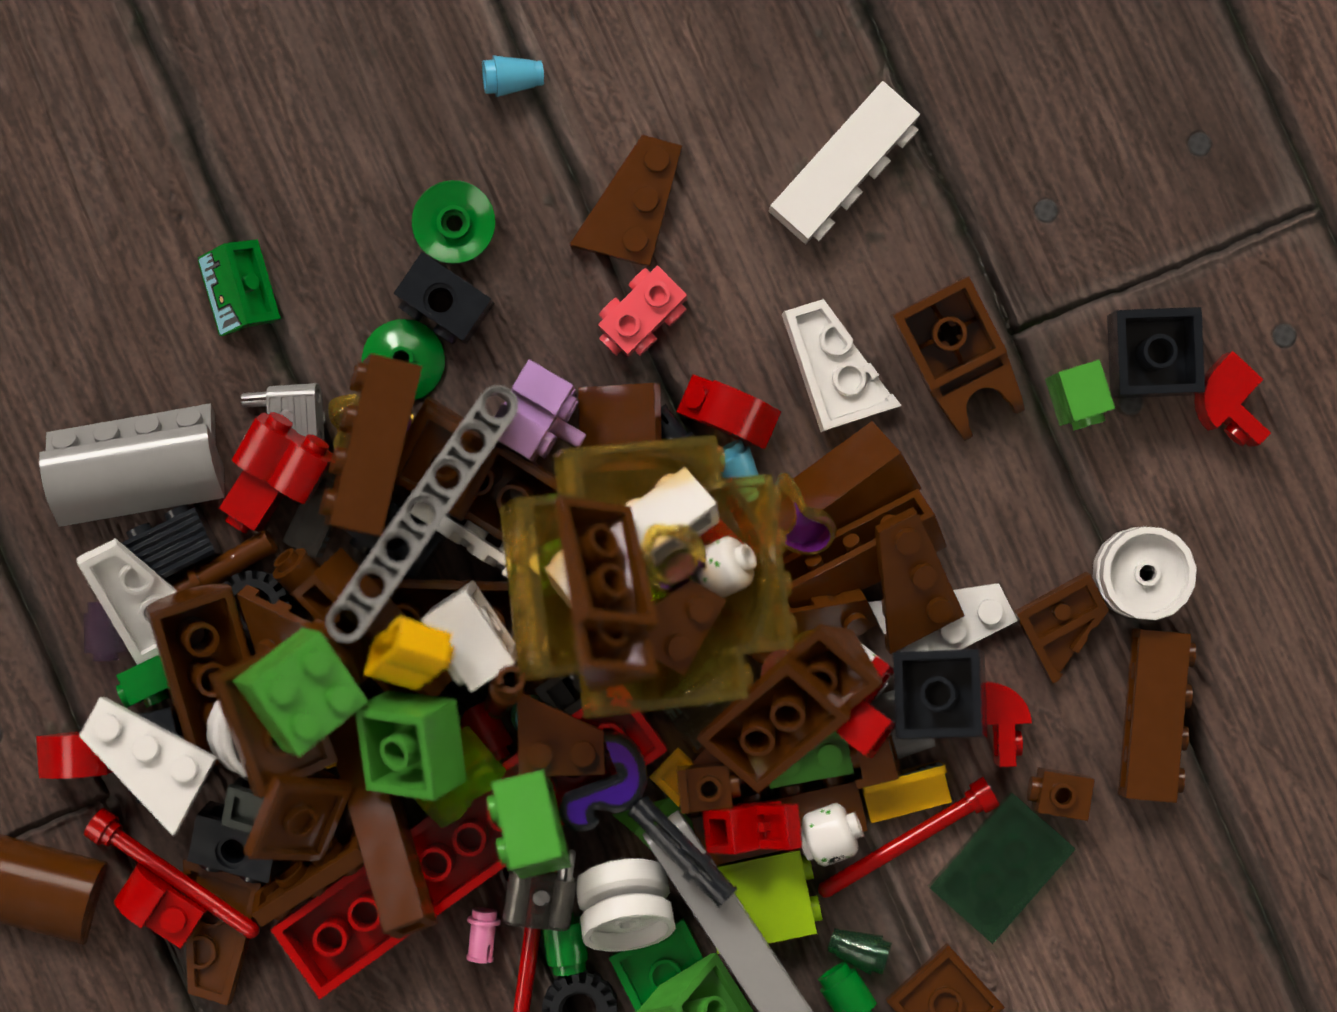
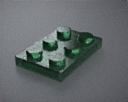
(1001, 867)

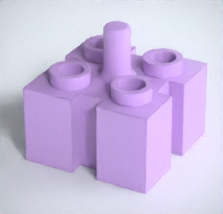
(542, 413)

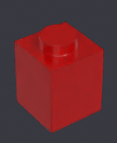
(250, 503)

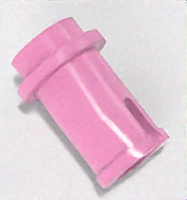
(482, 935)

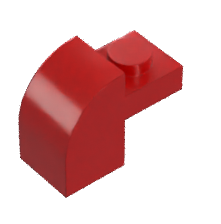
(1226, 387)
(729, 411)
(1004, 711)
(867, 725)
(67, 757)
(752, 827)
(157, 905)

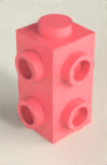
(631, 322)

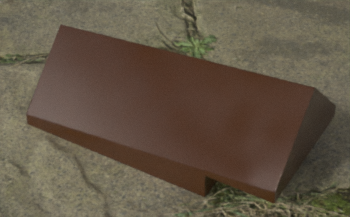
(853, 479)
(607, 592)
(792, 706)

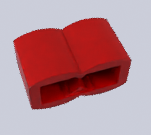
(283, 456)

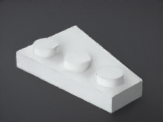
(832, 368)
(468, 535)
(125, 591)
(984, 611)
(149, 760)

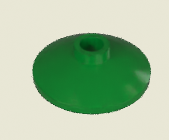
(441, 204)
(418, 342)

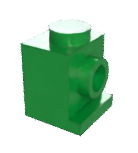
(143, 684)

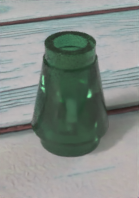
(861, 950)

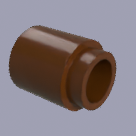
(293, 569)

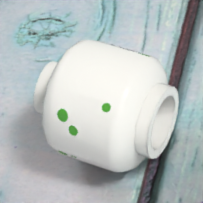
(728, 567)
(830, 834)

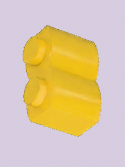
(409, 653)

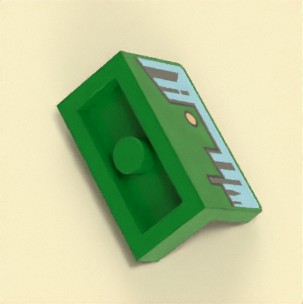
(238, 286)

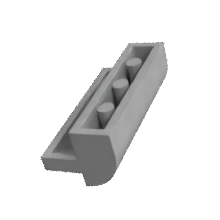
(132, 465)

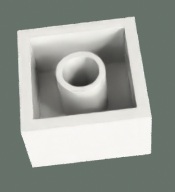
(477, 634)

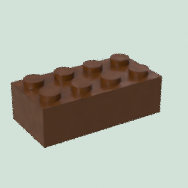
(371, 445)

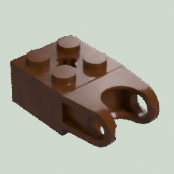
(969, 363)

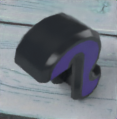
(611, 793)

